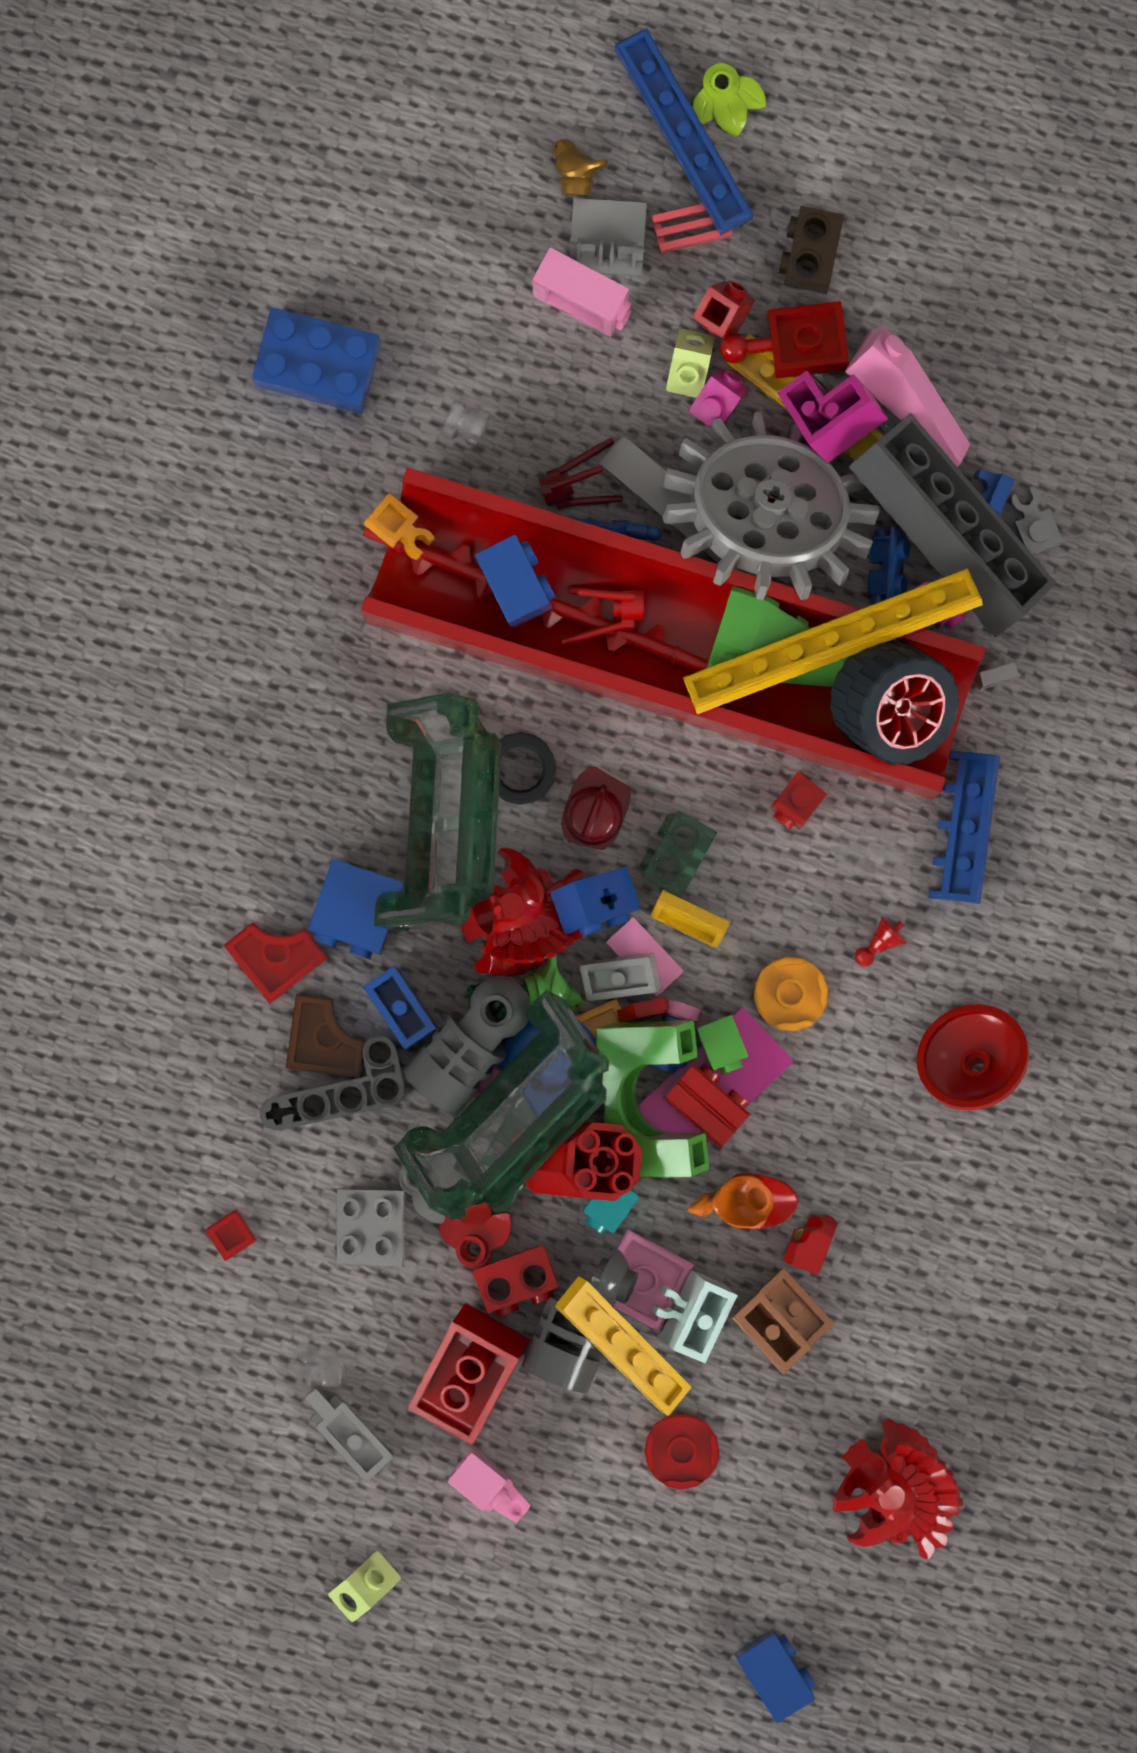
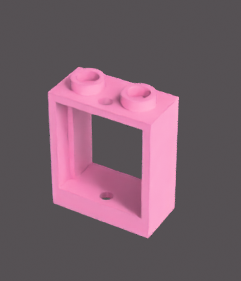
(582, 293)

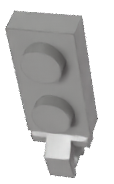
(348, 1434)

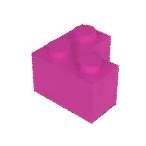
(832, 419)

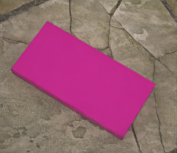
(759, 1070)

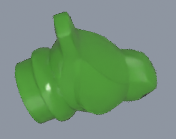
(554, 981)

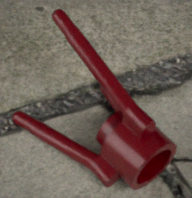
(558, 486)

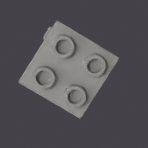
(608, 235)
(370, 1227)

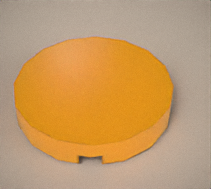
(782, 1001)

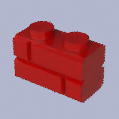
(707, 1105)

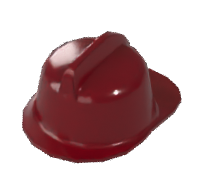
(595, 809)

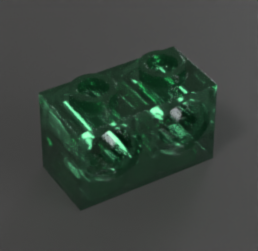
(686, 858)

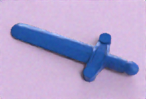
(629, 529)

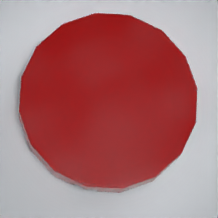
(670, 1451)

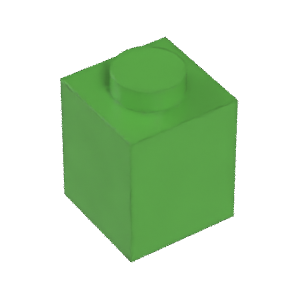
(722, 1045)

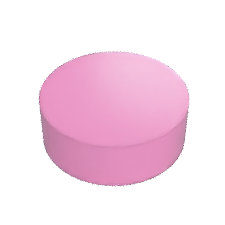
(682, 1011)

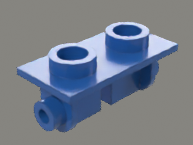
(890, 552)

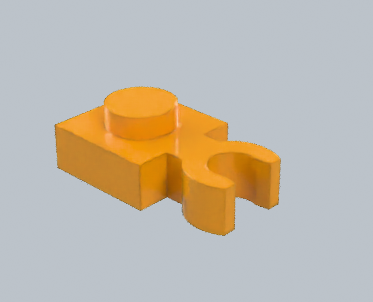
(394, 523)

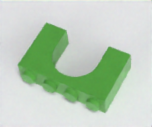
(630, 1049)

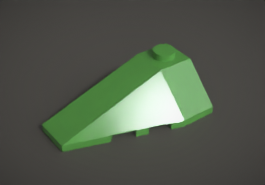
(757, 623)

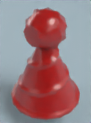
(884, 938)

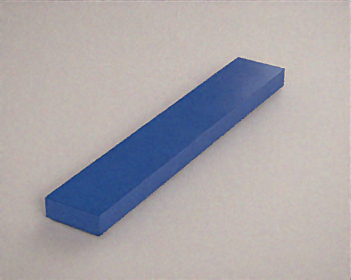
(683, 131)

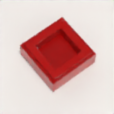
(643, 1010)
(231, 1235)

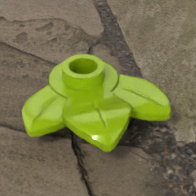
(729, 104)

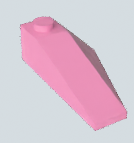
(904, 388)

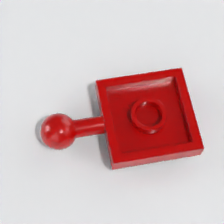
(800, 340)

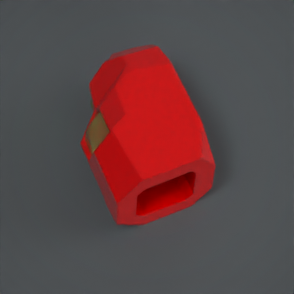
(810, 1243)

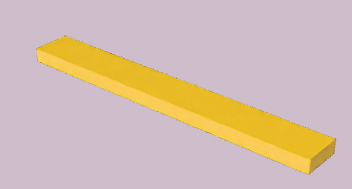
(832, 641)

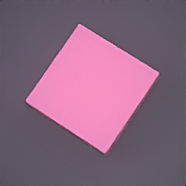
(654, 1268)

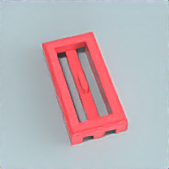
(689, 241)

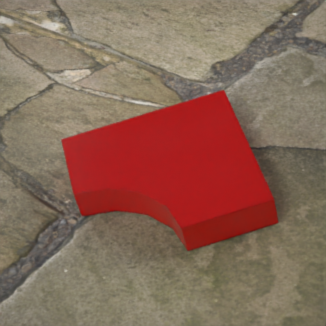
(275, 961)

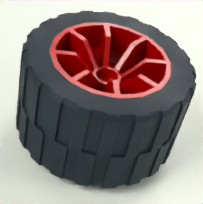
(895, 702)

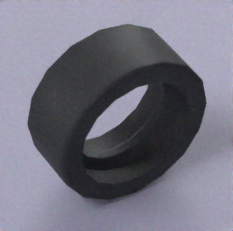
(548, 763)

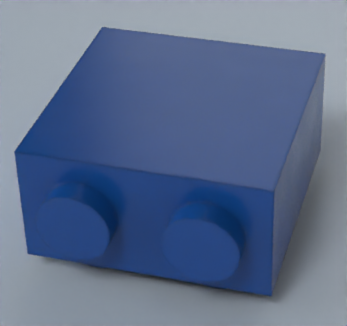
(348, 909)

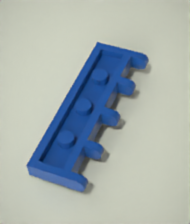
(968, 827)

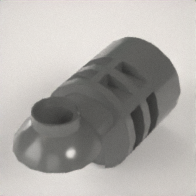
(468, 1046)
(564, 1362)

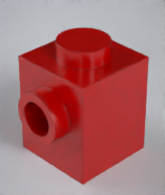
(724, 308)

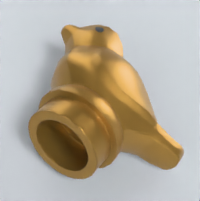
(575, 168)

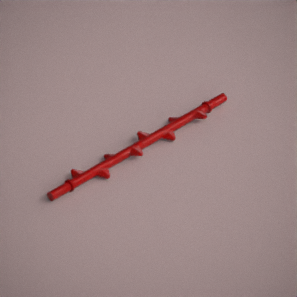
(587, 615)

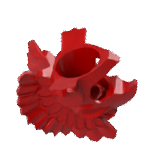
(519, 919)
(904, 1488)

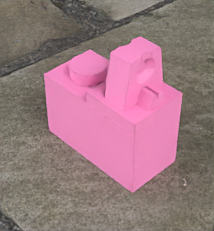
(488, 1486)

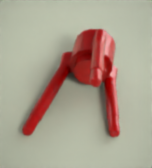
(626, 604)

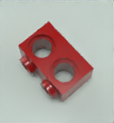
(512, 1270)

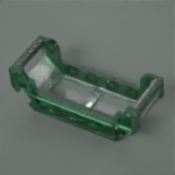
(449, 812)
(513, 1120)

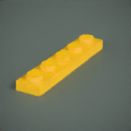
(623, 1346)

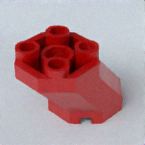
(593, 1163)

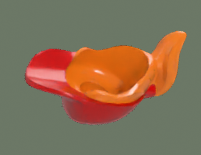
(749, 1201)

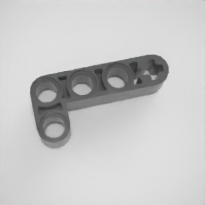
(333, 1093)

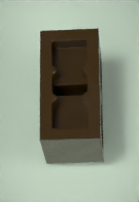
(818, 251)

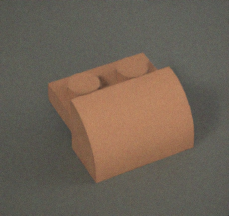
(782, 1320)

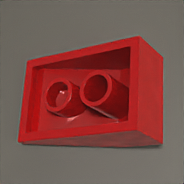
(468, 1373)

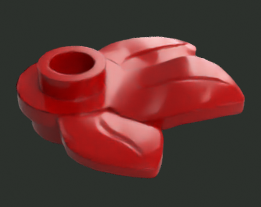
(480, 1227)

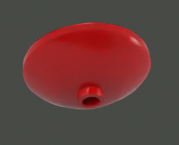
(968, 1038)

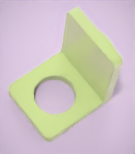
(690, 363)
(365, 1586)

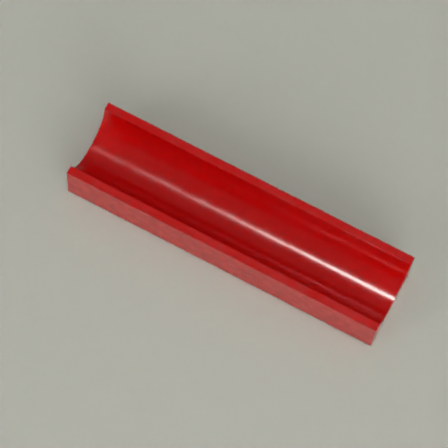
(676, 595)

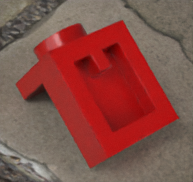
(797, 802)

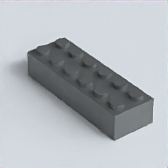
(952, 522)

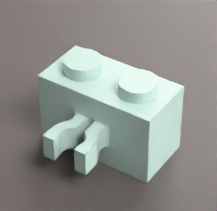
(696, 1316)

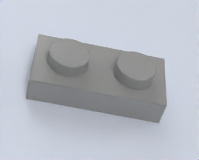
(620, 977)

